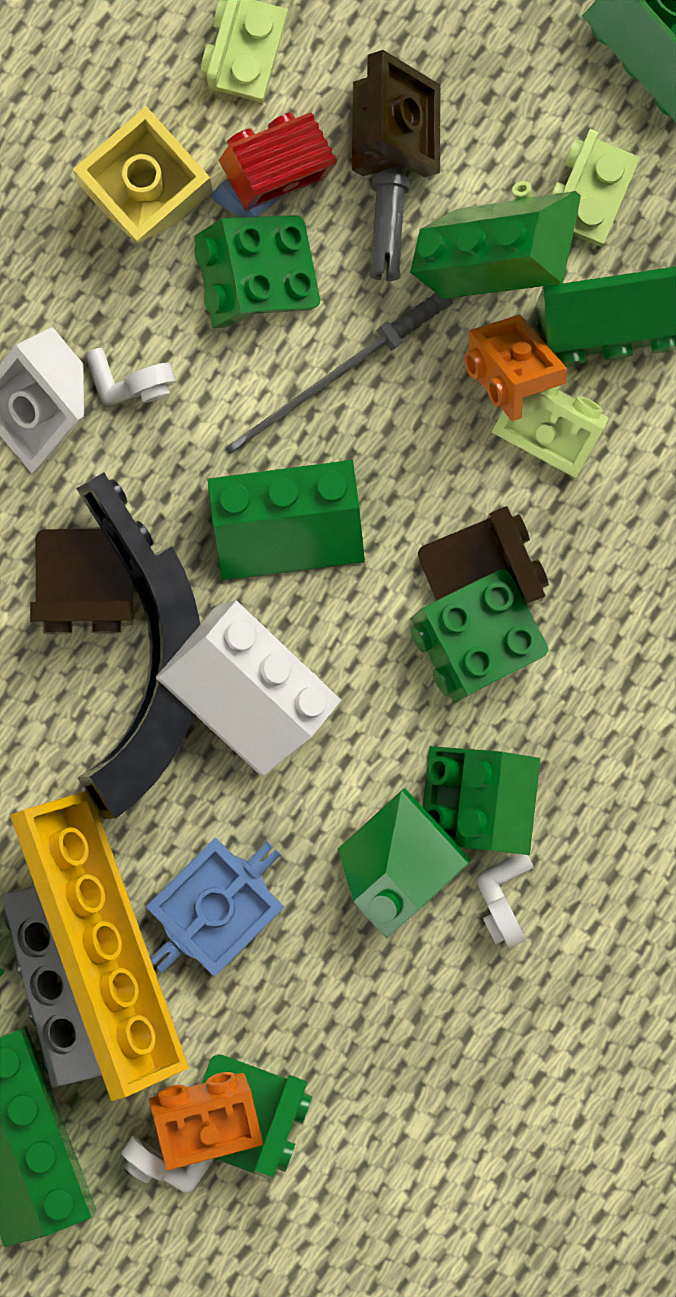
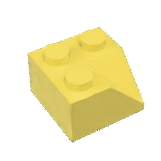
(143, 178)

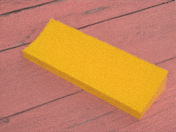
(99, 944)

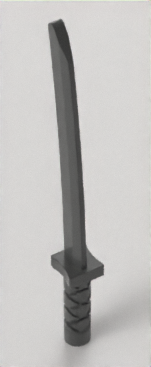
(389, 335)

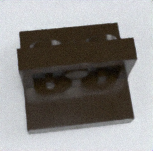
(395, 118)

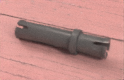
(389, 208)

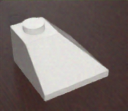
(40, 397)

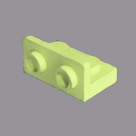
(244, 48)
(601, 178)
(555, 428)

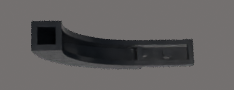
(171, 619)

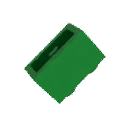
(483, 797)

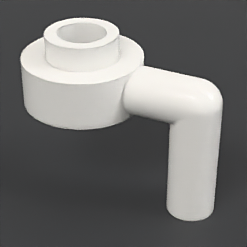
(148, 383)
(502, 921)
(148, 1162)

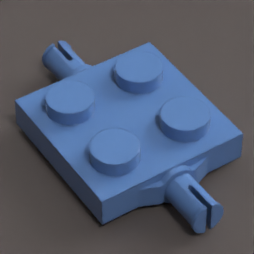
(215, 906)

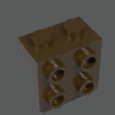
(480, 551)
(80, 583)

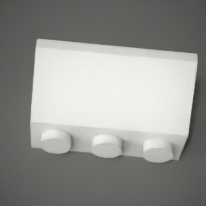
(248, 687)

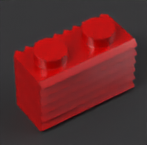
(277, 159)

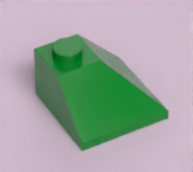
(399, 862)

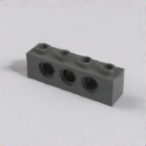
(50, 1008)

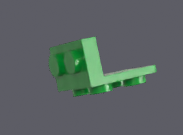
(256, 267)
(478, 635)
(277, 1105)

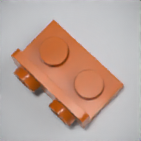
(512, 363)
(205, 1120)

